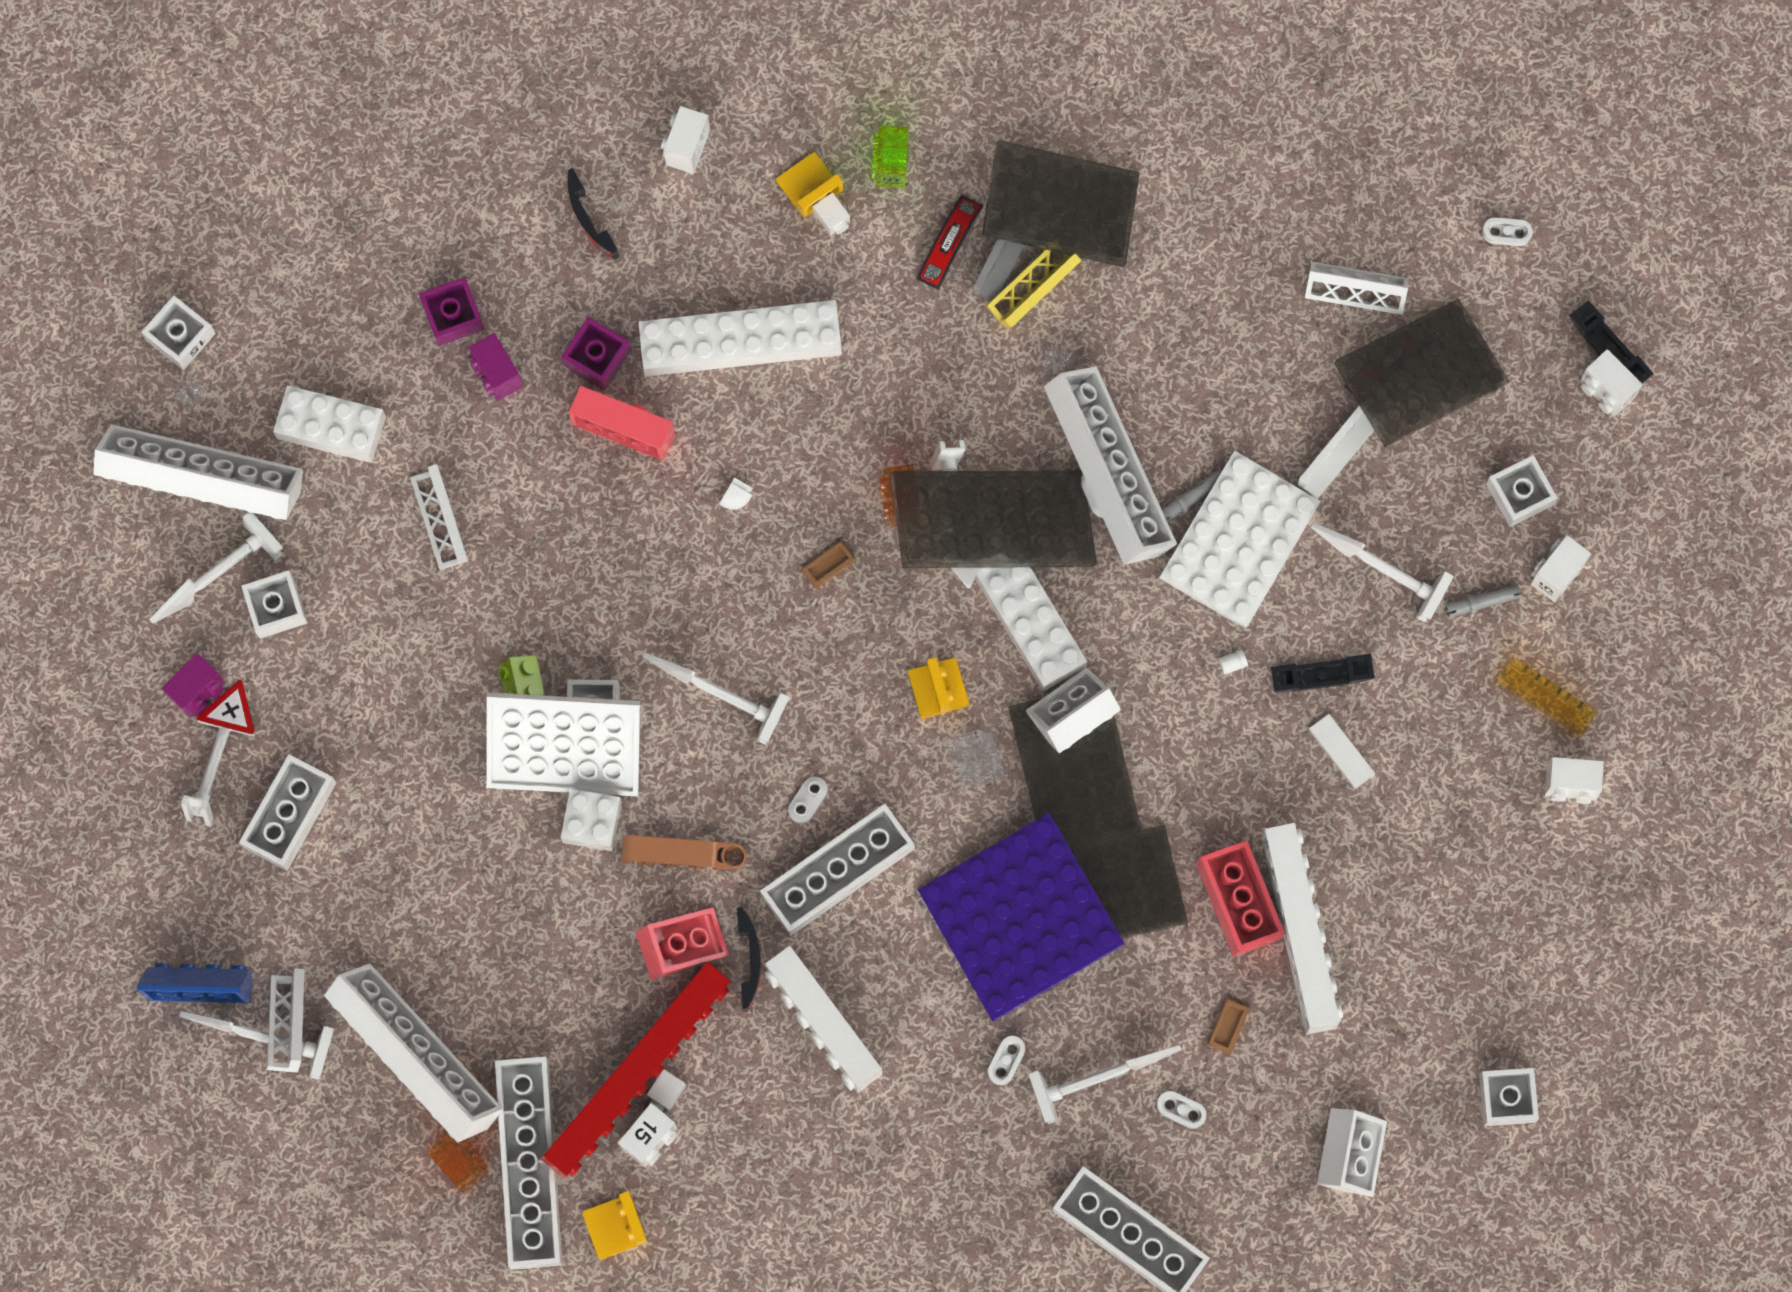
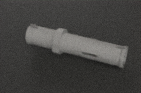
(1181, 503)
(1483, 600)

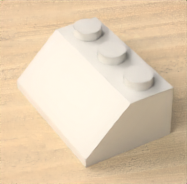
(1073, 710)
(1352, 1152)

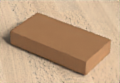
(828, 564)
(1228, 1026)

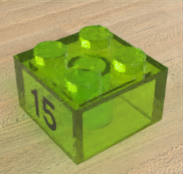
(891, 150)

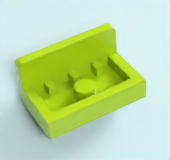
(521, 676)

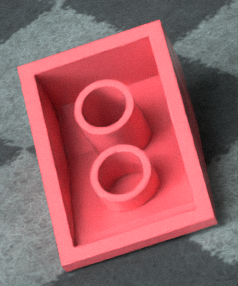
(681, 943)

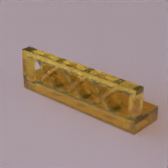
(1546, 697)

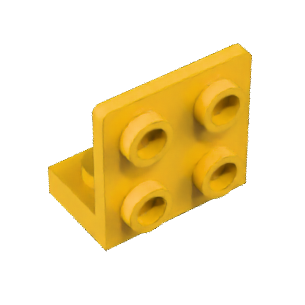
(809, 183)
(614, 1226)

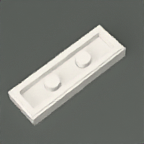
(1341, 751)

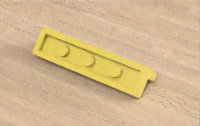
(1034, 295)

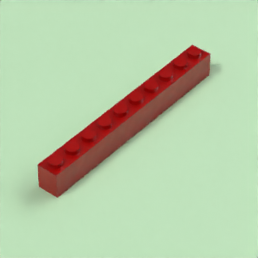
(635, 1070)

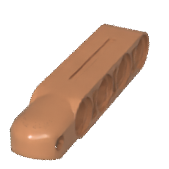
(676, 852)

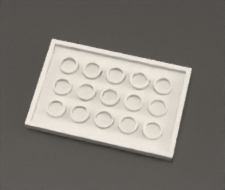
(1239, 539)
(563, 744)

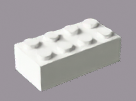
(329, 424)
(287, 812)

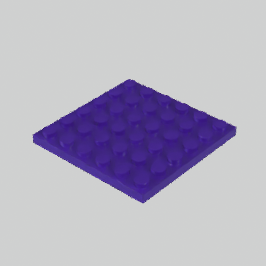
(1021, 917)

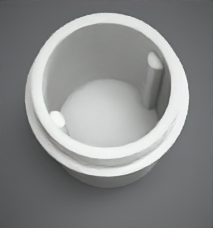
(1233, 662)

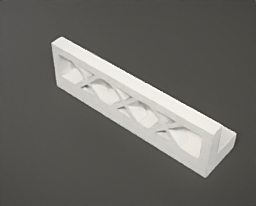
(1360, 280)
(1336, 454)
(446, 510)
(295, 1021)

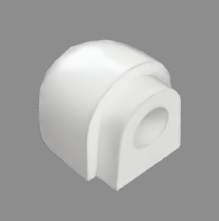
(736, 495)

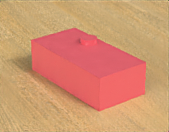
(622, 422)
(1240, 898)

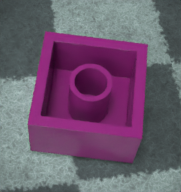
(451, 311)
(596, 353)
(495, 366)
(194, 686)

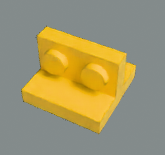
(938, 687)

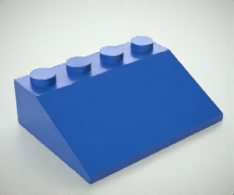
(196, 984)

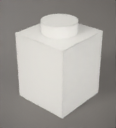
(831, 214)
(666, 1091)

